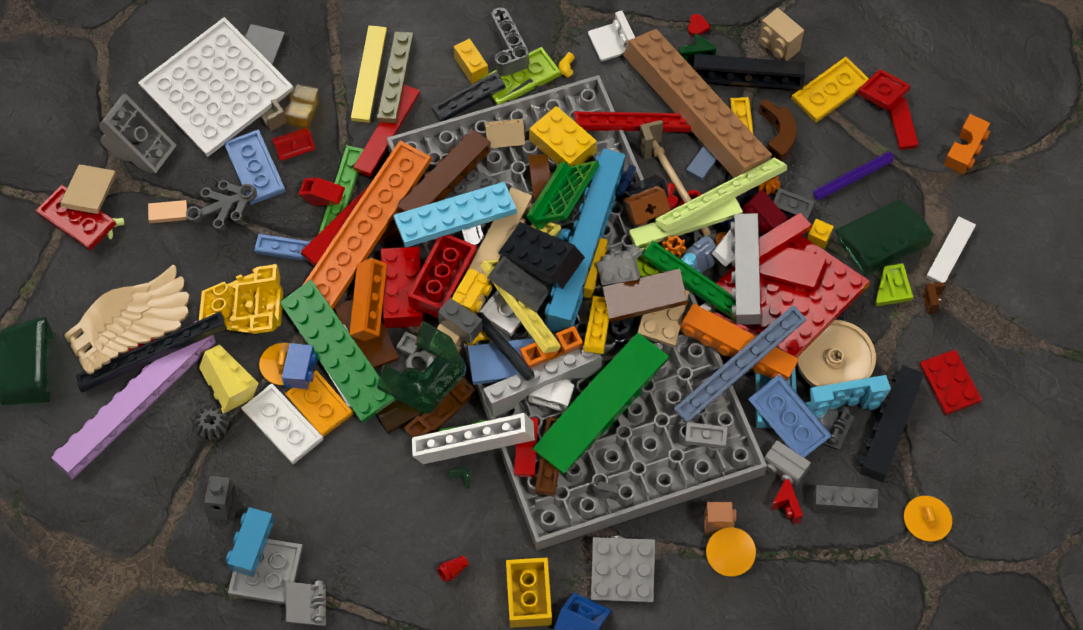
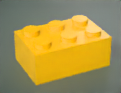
(562, 138)
(528, 592)

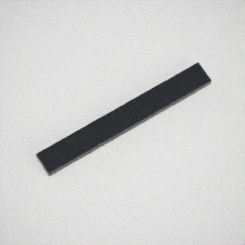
(153, 351)

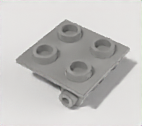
(306, 603)

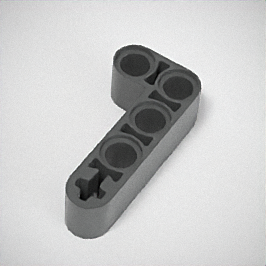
(516, 54)

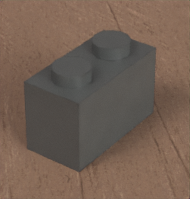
(460, 320)

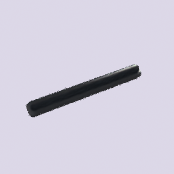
(506, 348)

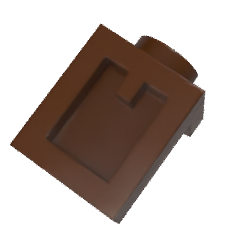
(932, 295)

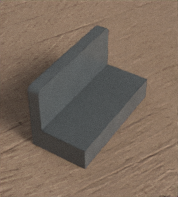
(793, 203)

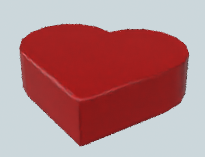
(697, 25)

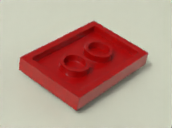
(950, 382)

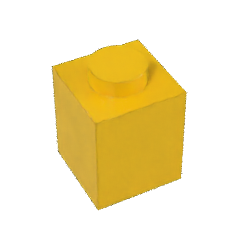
(820, 233)

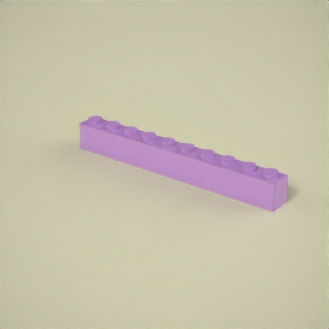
(126, 407)

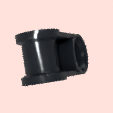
(623, 326)

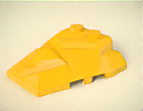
(247, 303)

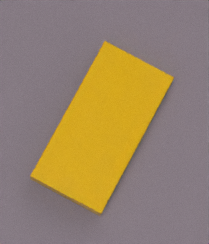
(830, 89)

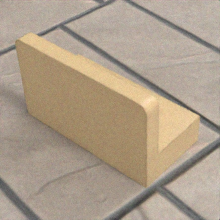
(505, 133)

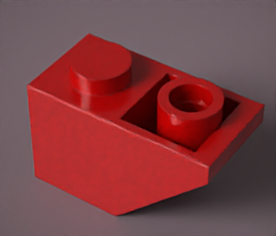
(321, 192)

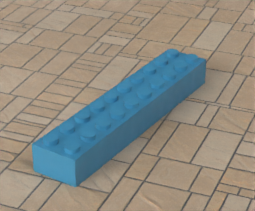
(587, 233)

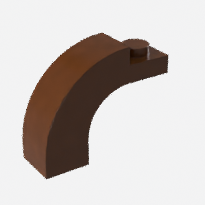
(786, 127)

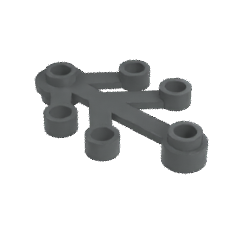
(224, 203)

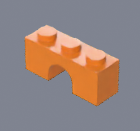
(961, 156)
(568, 340)

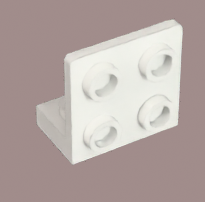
(611, 39)

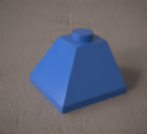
(581, 614)

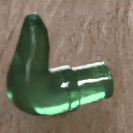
(461, 472)

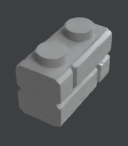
(786, 463)

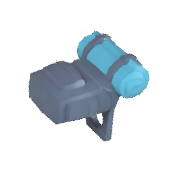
(700, 254)

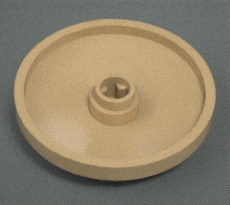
(838, 356)

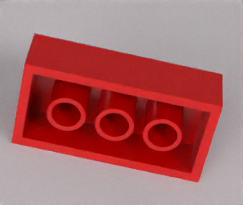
(401, 274)
(441, 274)

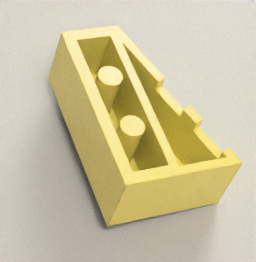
(228, 378)

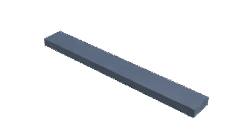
(740, 364)

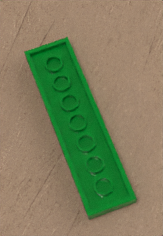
(336, 350)

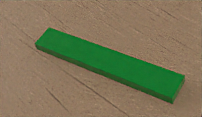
(691, 278)

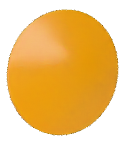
(273, 362)
(928, 518)
(731, 551)

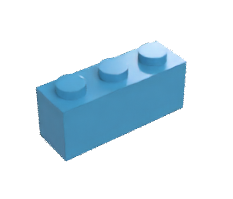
(250, 541)

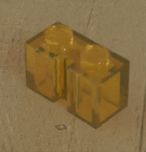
(302, 106)

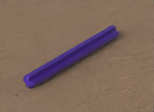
(853, 176)

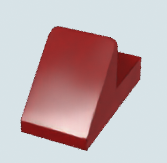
(787, 499)

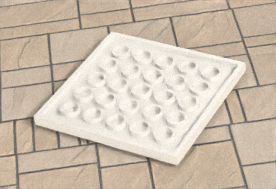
(216, 86)

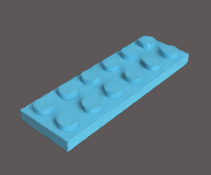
(455, 214)

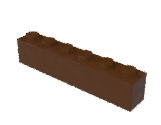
(448, 172)

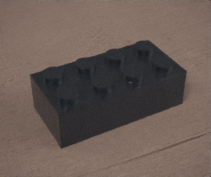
(542, 255)

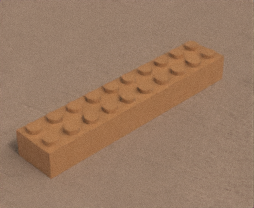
(696, 102)

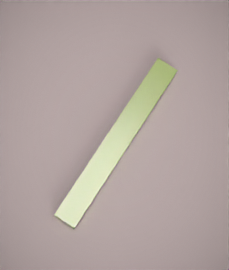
(721, 194)

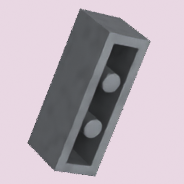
(845, 500)

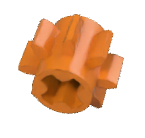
(770, 186)
(675, 242)

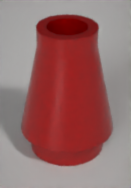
(450, 569)

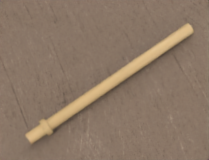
(659, 153)

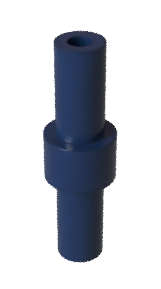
(626, 180)

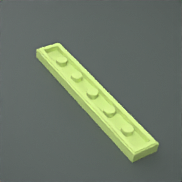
(645, 234)

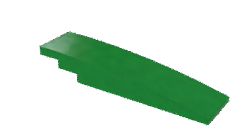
(601, 403)

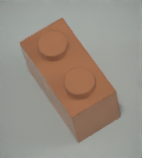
(718, 516)

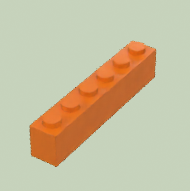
(730, 339)

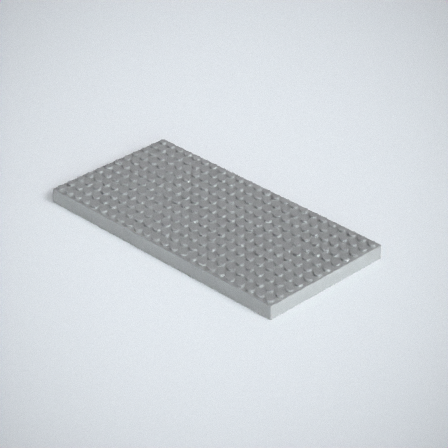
(646, 444)

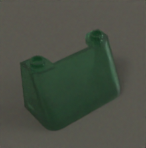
(24, 362)

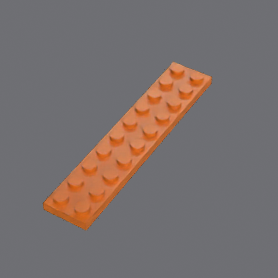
(368, 221)

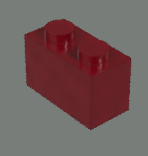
(768, 213)

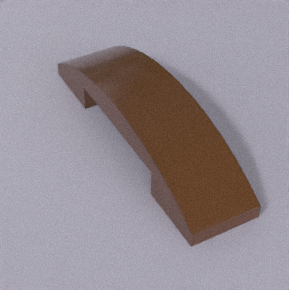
(539, 173)
(445, 410)

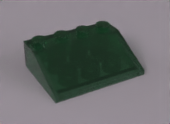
(885, 236)

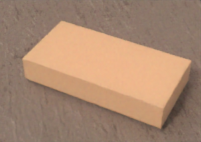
(167, 211)

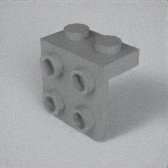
(620, 265)

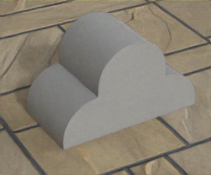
(134, 136)

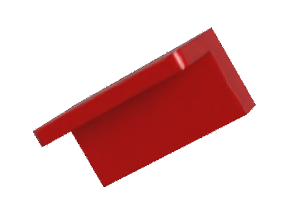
(293, 144)

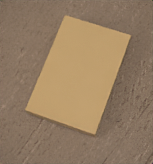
(88, 189)

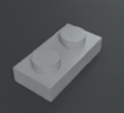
(706, 435)

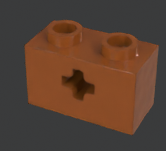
(638, 203)

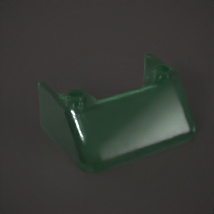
(427, 388)

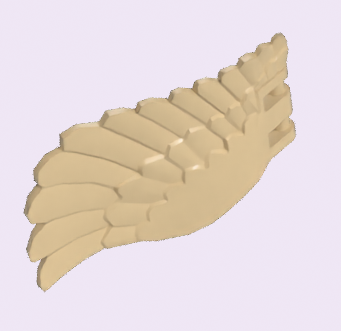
(129, 318)

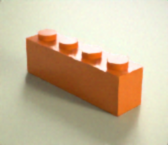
(368, 299)

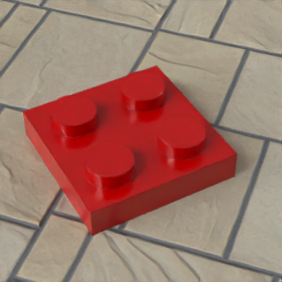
(884, 89)

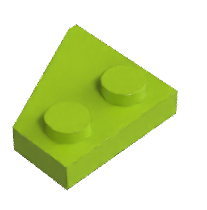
(894, 286)

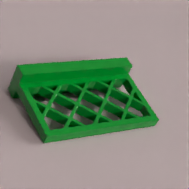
(561, 193)

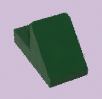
(700, 46)

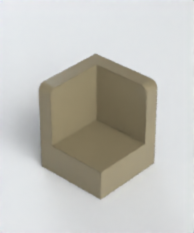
(273, 117)

